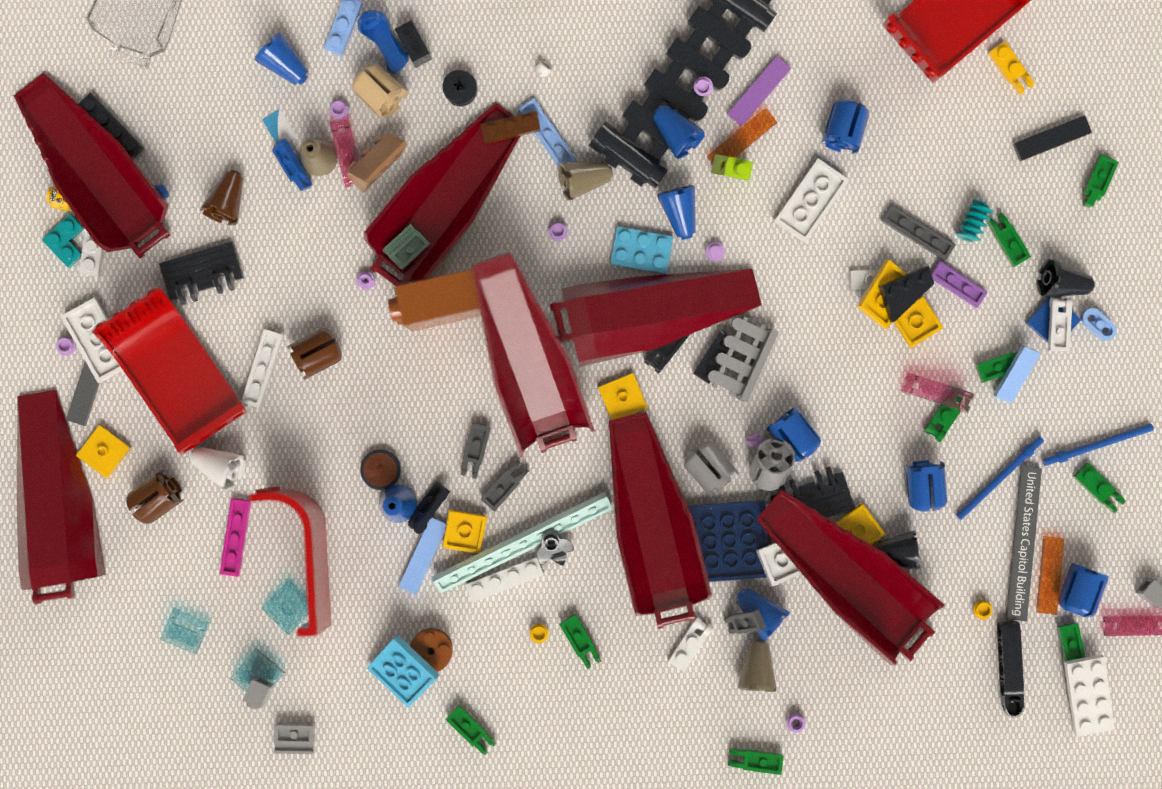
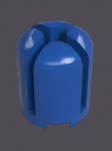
(846, 125)
(797, 432)
(926, 486)
(1082, 591)

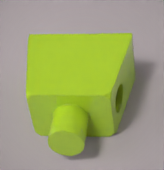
(733, 167)

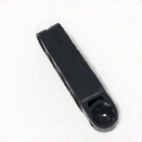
(1011, 667)

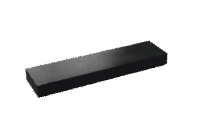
(1052, 138)

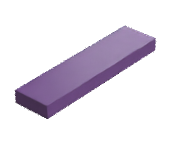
(759, 91)

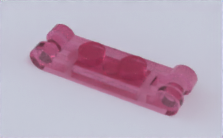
(344, 147)
(937, 392)
(1132, 625)

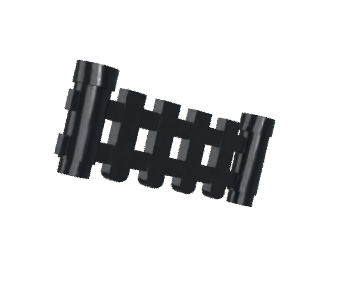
(620, 147)

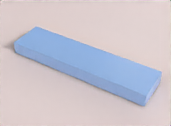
(548, 135)
(423, 556)

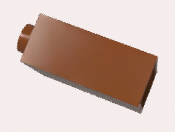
(435, 301)

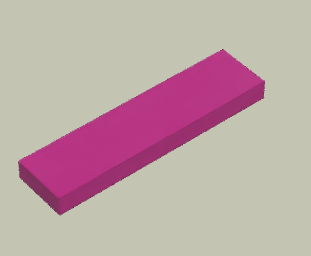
(235, 537)

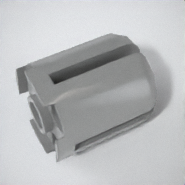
(772, 464)
(702, 473)

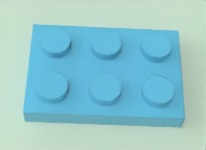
(641, 250)

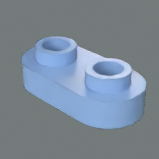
(1098, 323)

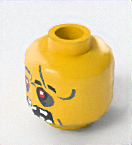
(56, 200)

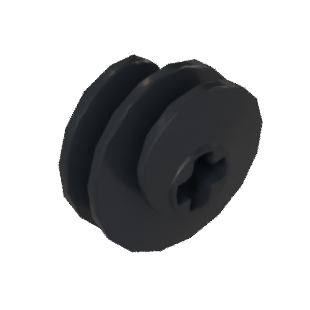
(462, 97)

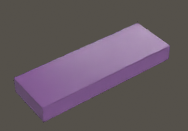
(958, 284)

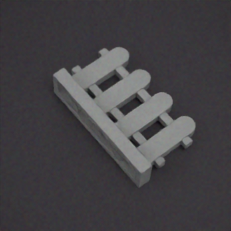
(751, 372)

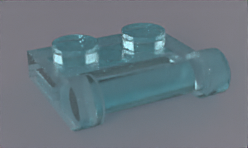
(182, 636)

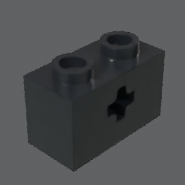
(413, 44)

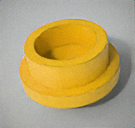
(982, 609)
(539, 633)

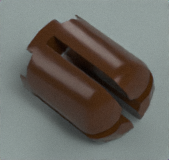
(313, 353)
(163, 495)

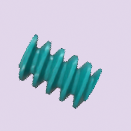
(974, 221)

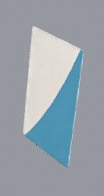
(279, 126)

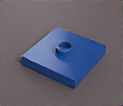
(1040, 320)

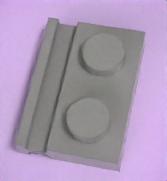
(294, 738)

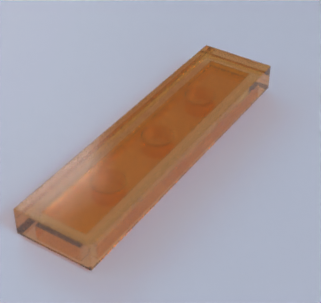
(745, 136)
(1050, 575)

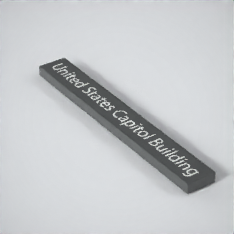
(1023, 543)

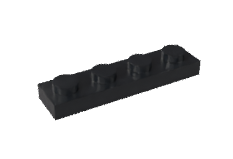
(111, 124)

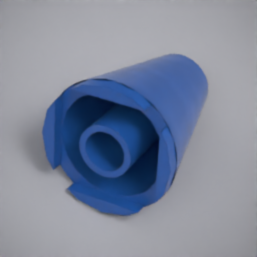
(282, 60)
(678, 131)
(680, 210)
(405, 503)
(771, 612)

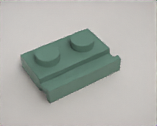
(406, 247)

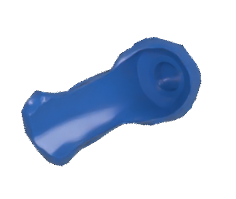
(376, 27)

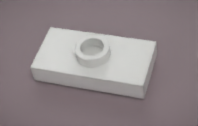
(861, 279)

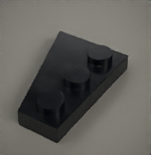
(905, 291)

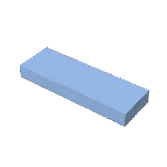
(1016, 374)

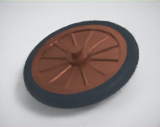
(380, 469)

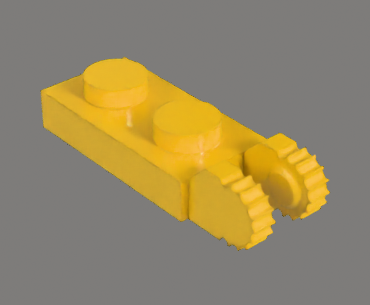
(1010, 67)

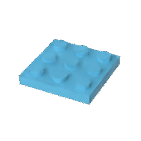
(403, 671)

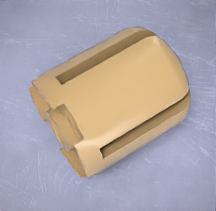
(378, 90)

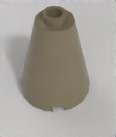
(318, 156)
(582, 177)
(758, 668)

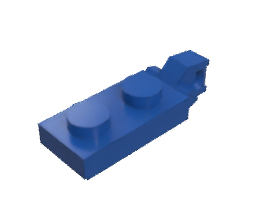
(291, 165)

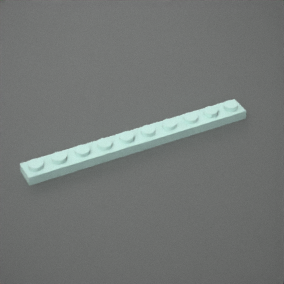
(521, 543)

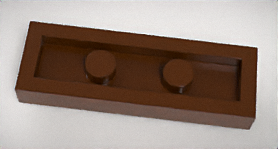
(510, 127)

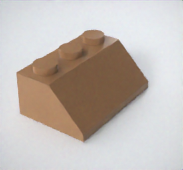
(376, 161)

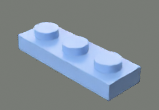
(343, 26)

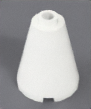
(219, 466)

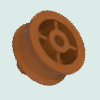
(437, 640)

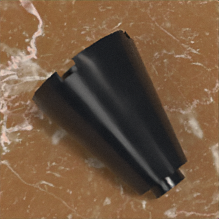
(1063, 280)
(901, 549)

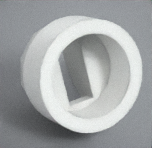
(544, 68)

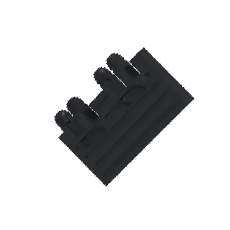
(202, 269)
(827, 499)

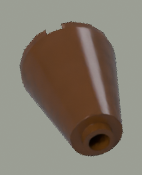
(225, 199)

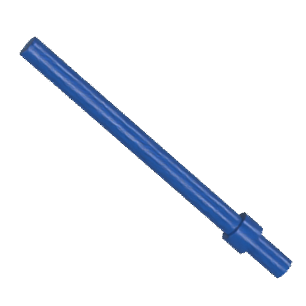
(1025, 453)
(1063, 456)

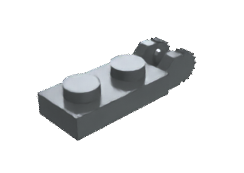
(475, 448)
(503, 487)
(745, 622)

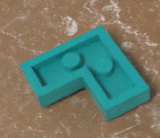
(60, 240)

